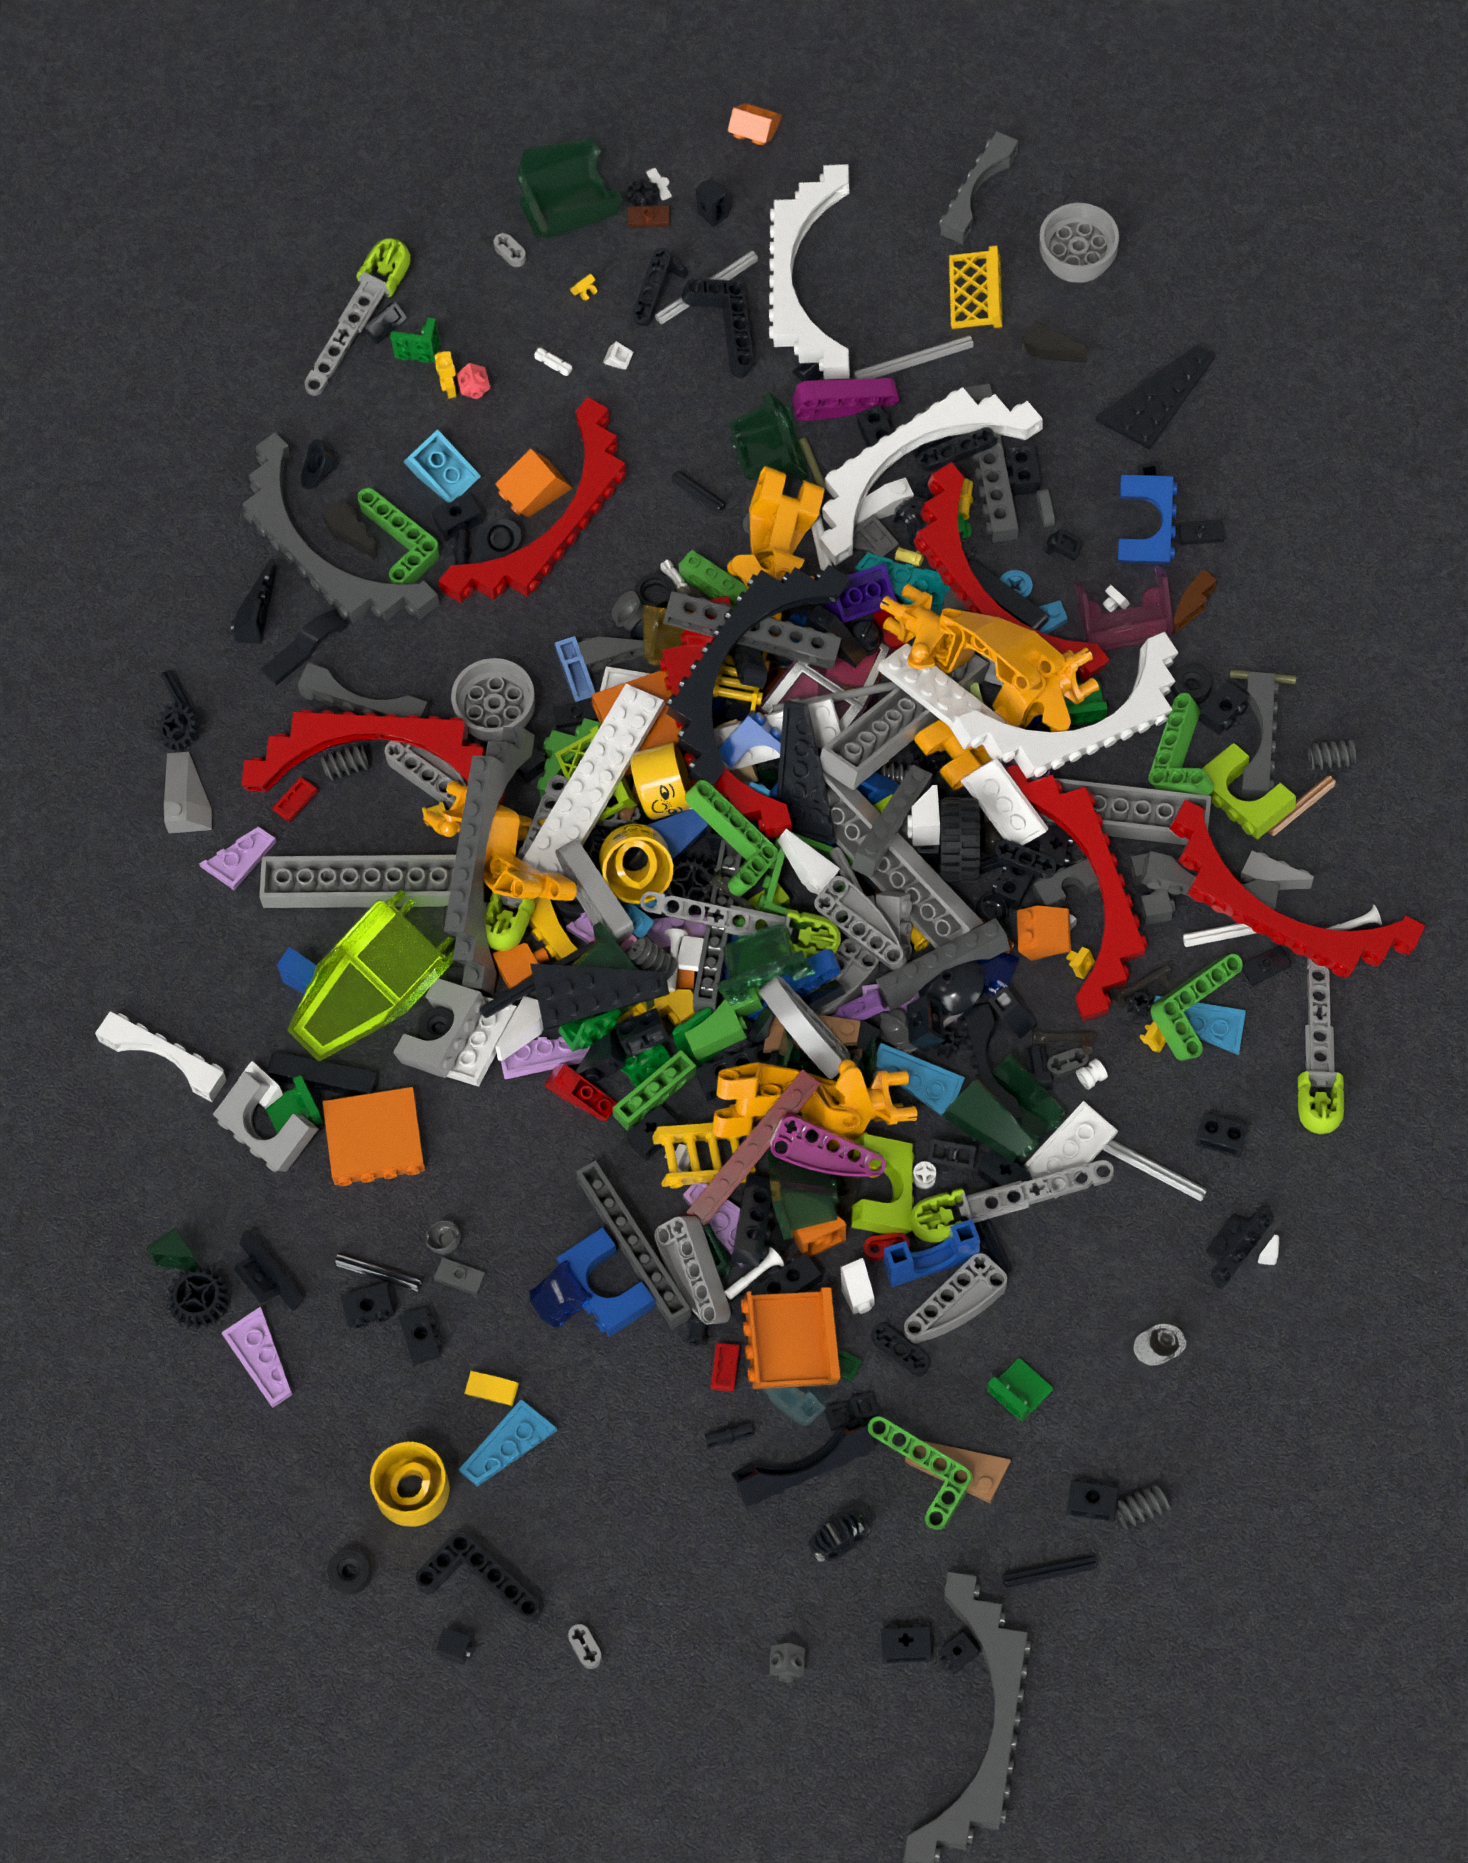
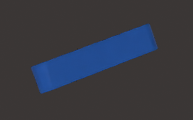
(825, 969)

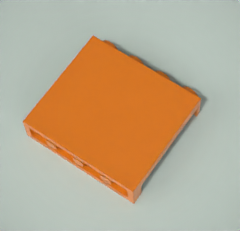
(663, 729)
(373, 1136)
(791, 1339)

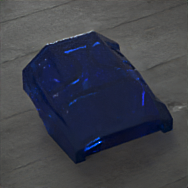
(998, 972)
(559, 1295)

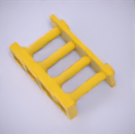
(755, 697)
(689, 1135)

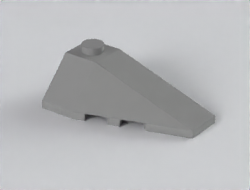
(184, 798)

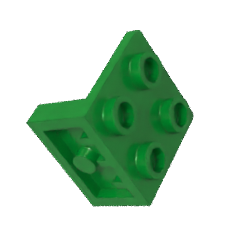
(415, 346)
(1089, 710)
(589, 1030)
(681, 1041)
(644, 1064)
(294, 1102)
(1019, 1389)

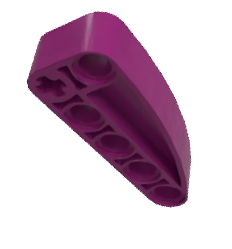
(842, 397)
(816, 1155)

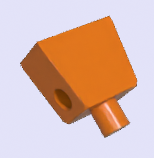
(515, 963)

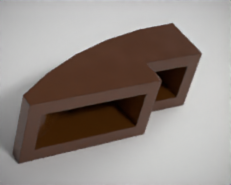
(1194, 600)

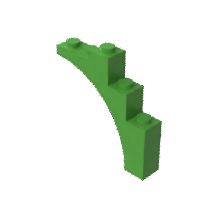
(557, 742)
(725, 1024)

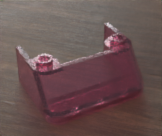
(1129, 625)

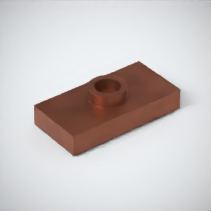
(648, 216)

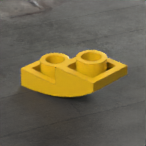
(491, 1388)

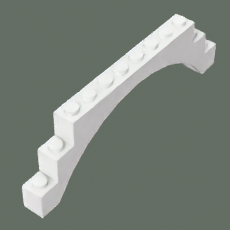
(789, 320)
(950, 417)
(1041, 751)

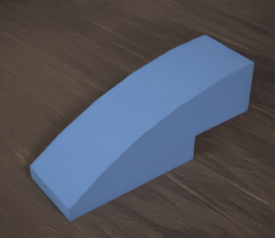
(574, 669)

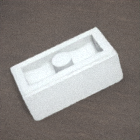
(273, 1092)

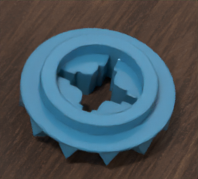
(1018, 577)

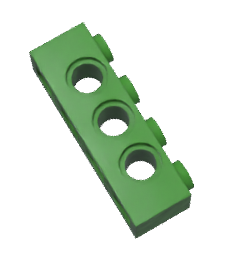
(710, 578)
(654, 1090)

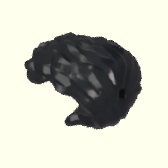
(910, 511)

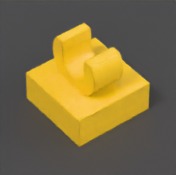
(584, 285)
(1081, 962)
(1153, 1037)

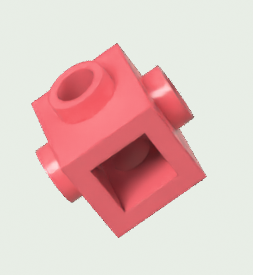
(473, 381)

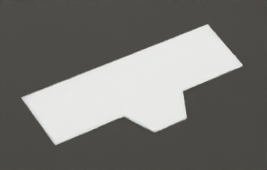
(661, 183)

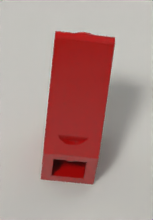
(579, 1092)

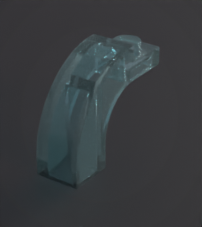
(796, 1404)

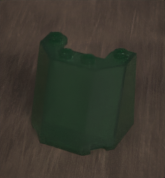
(564, 187)
(991, 1123)

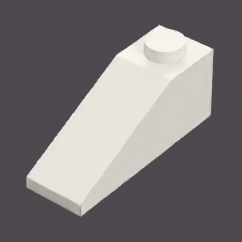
(884, 500)
(809, 865)
(521, 1029)
(857, 1287)

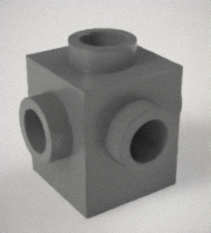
(787, 1662)

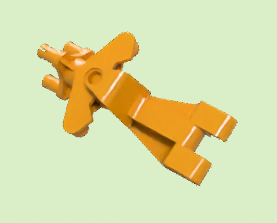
(776, 528)
(957, 634)
(1017, 710)
(502, 870)
(837, 1105)

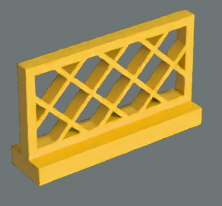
(993, 291)

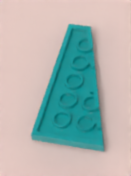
(901, 575)

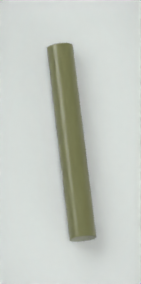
(812, 463)
(1281, 678)

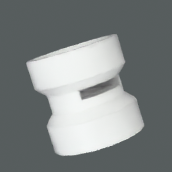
(1089, 1075)

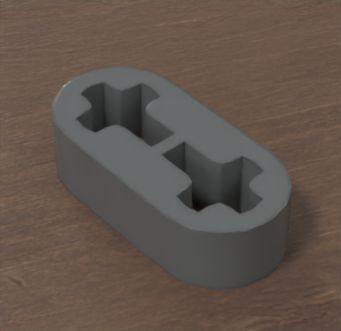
(1045, 508)
(1066, 1058)

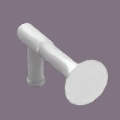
(1371, 917)
(675, 937)
(771, 1259)

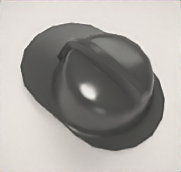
(627, 610)
(895, 1029)

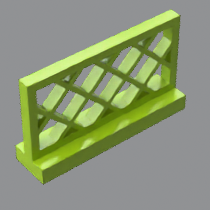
(622, 792)

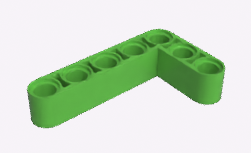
(403, 535)
(1167, 766)
(737, 832)
(1174, 1015)
(928, 1462)

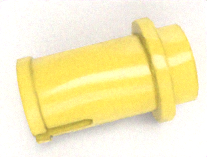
(910, 557)

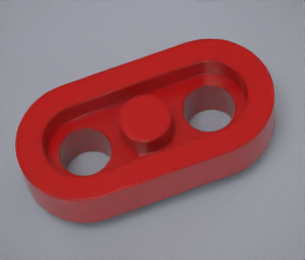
(882, 1242)

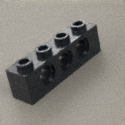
(754, 1206)
(798, 1265)

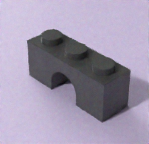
(1050, 891)
(1155, 906)

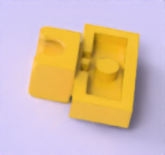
(446, 370)

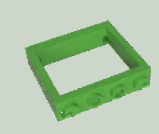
(770, 881)

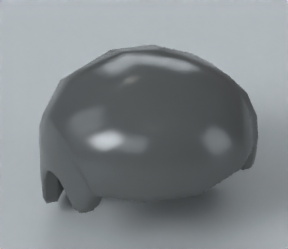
(443, 1237)

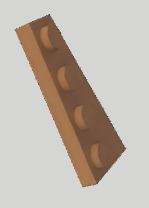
(844, 1029)
(986, 1469)

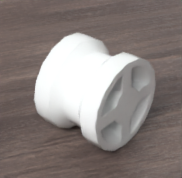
(925, 1170)

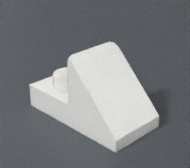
(690, 953)

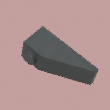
(609, 652)

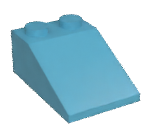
(442, 467)

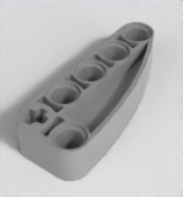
(402, 755)
(594, 892)
(860, 914)
(852, 976)
(805, 1026)
(693, 1268)
(966, 1303)

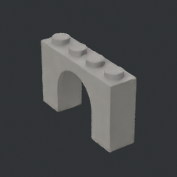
(440, 1054)
(237, 1113)

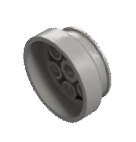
(1071, 222)
(479, 680)

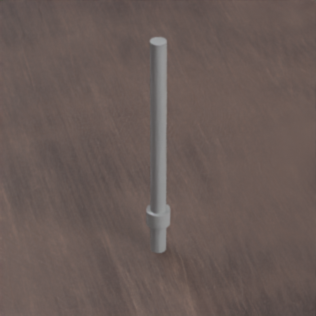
(843, 695)

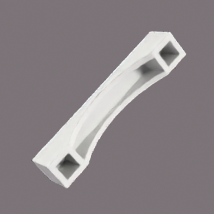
(123, 1035)

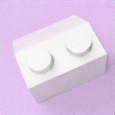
(924, 820)

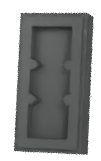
(459, 1276)

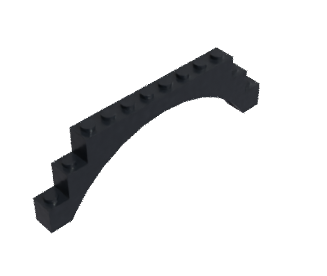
(761, 601)

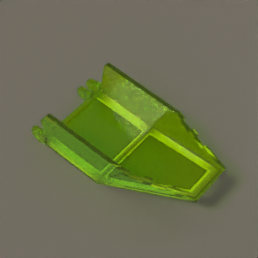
(367, 979)

